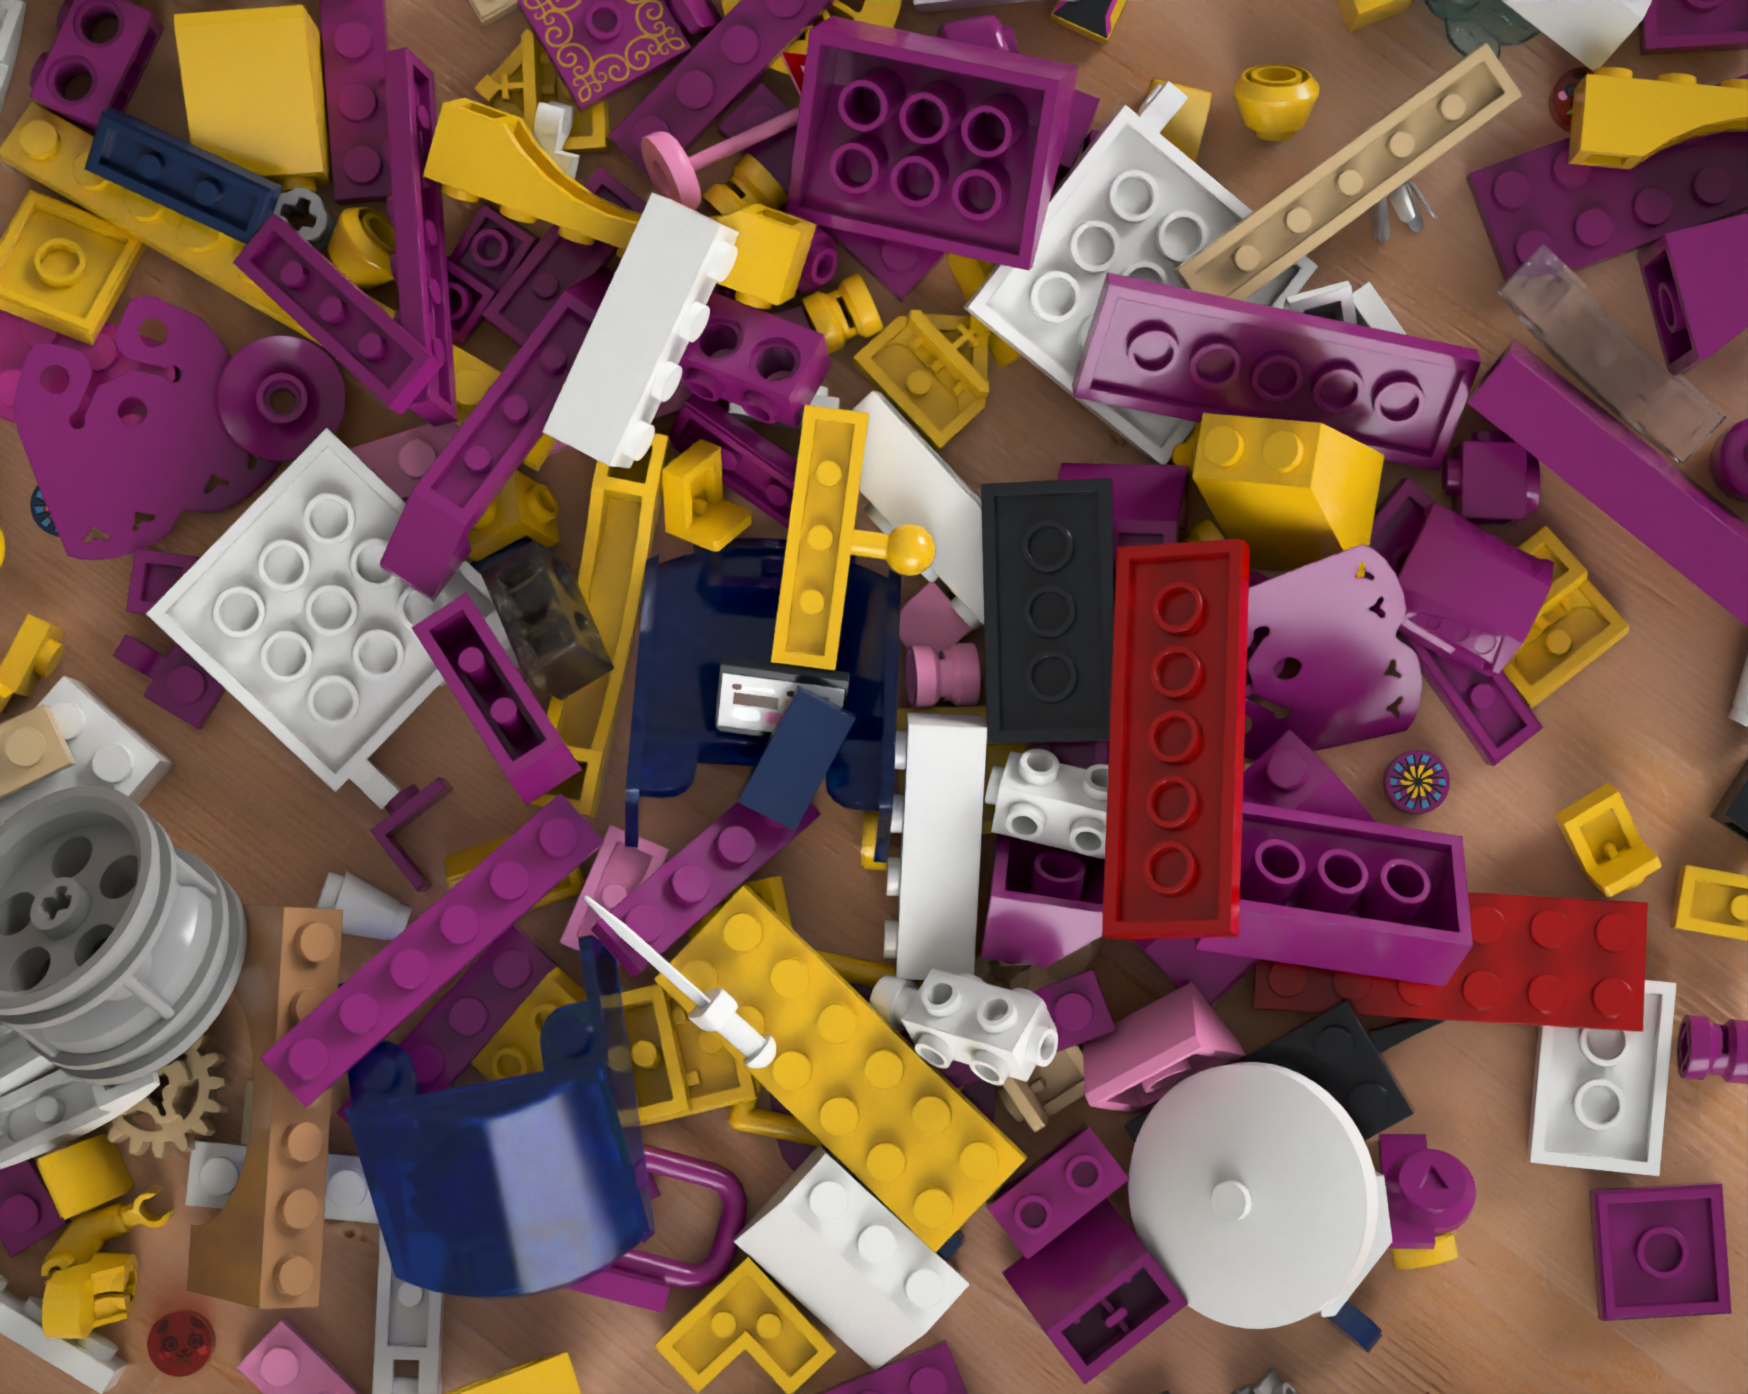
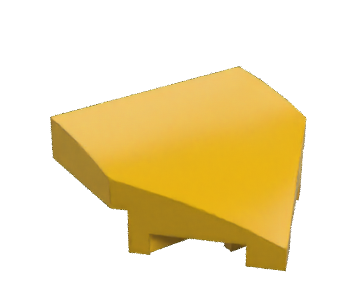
(530, 78)
(930, 371)

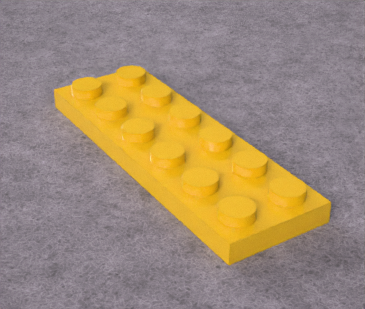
(849, 1071)

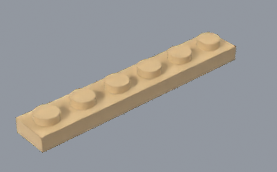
(1352, 178)

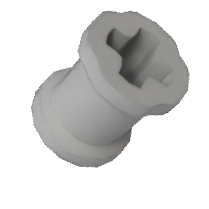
(299, 203)

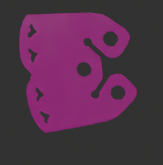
(120, 469)
(1343, 651)

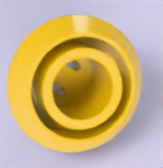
(1275, 99)
(363, 246)

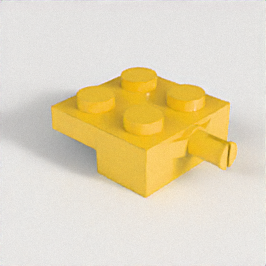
(677, 1063)

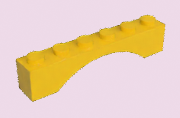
(1630, 119)
(499, 159)
(611, 579)

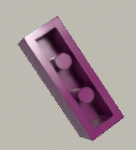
(496, 699)

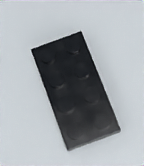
(1048, 610)
(1341, 1059)

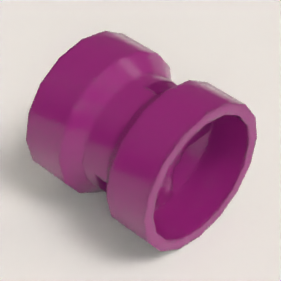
(1713, 1049)

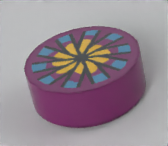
(1416, 782)

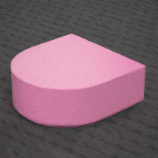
(931, 620)

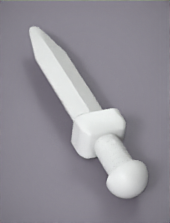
(713, 1010)

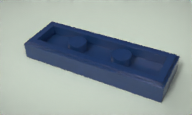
(181, 176)

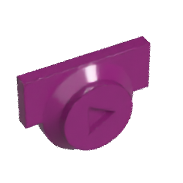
(1424, 1189)

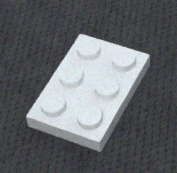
(1604, 1092)

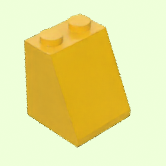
(258, 91)
(1287, 488)

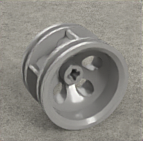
(110, 936)

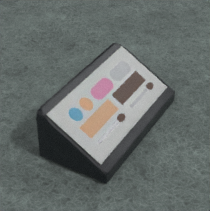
(756, 693)

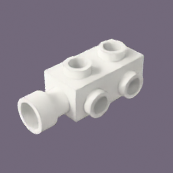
(1050, 802)
(970, 1023)

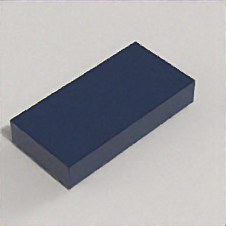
(796, 757)

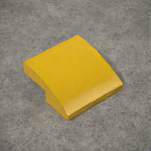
(1569, 629)

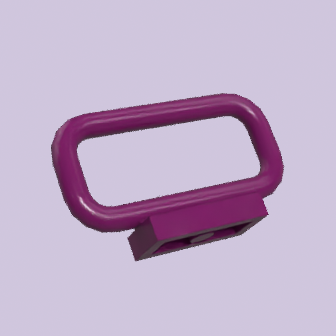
(641, 1276)

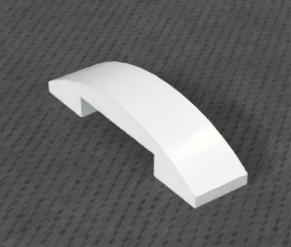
(61, 1110)

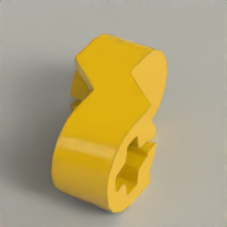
(90, 1295)

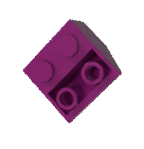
(1095, 1290)

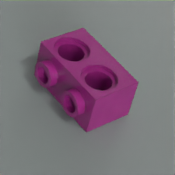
(113, 65)
(760, 348)
(1056, 1191)

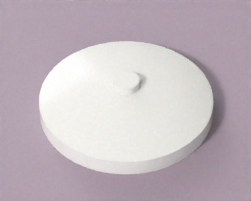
(1253, 1194)

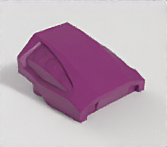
(1469, 592)

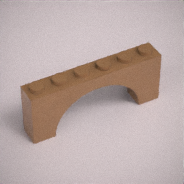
(270, 1232)

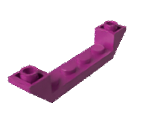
(490, 445)

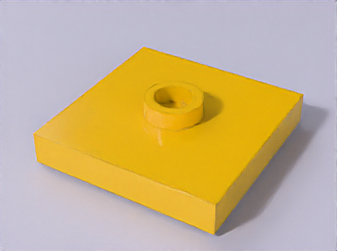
(64, 266)

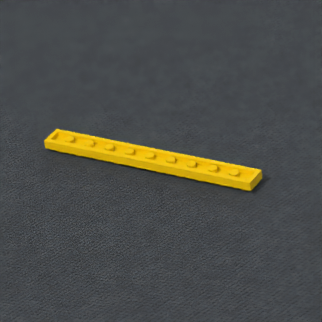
(56, 157)

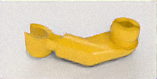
(92, 1229)

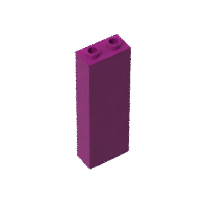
(1618, 473)

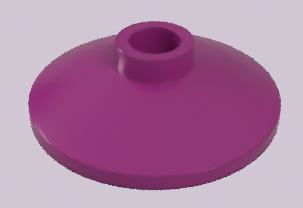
(276, 366)

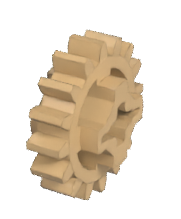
(173, 1110)

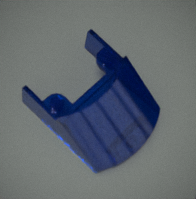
(728, 606)
(512, 1176)

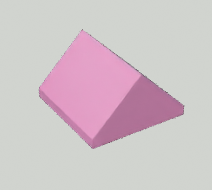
(1156, 1051)

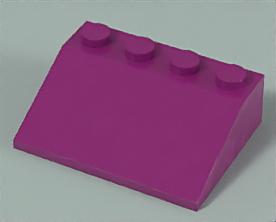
(929, 140)

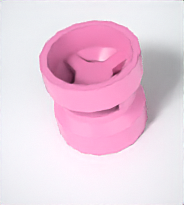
(946, 675)

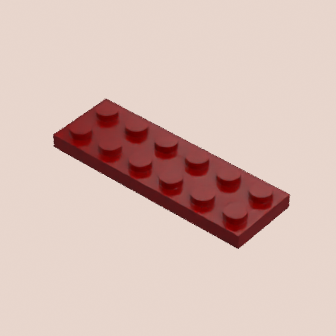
(1176, 741)
(1527, 966)

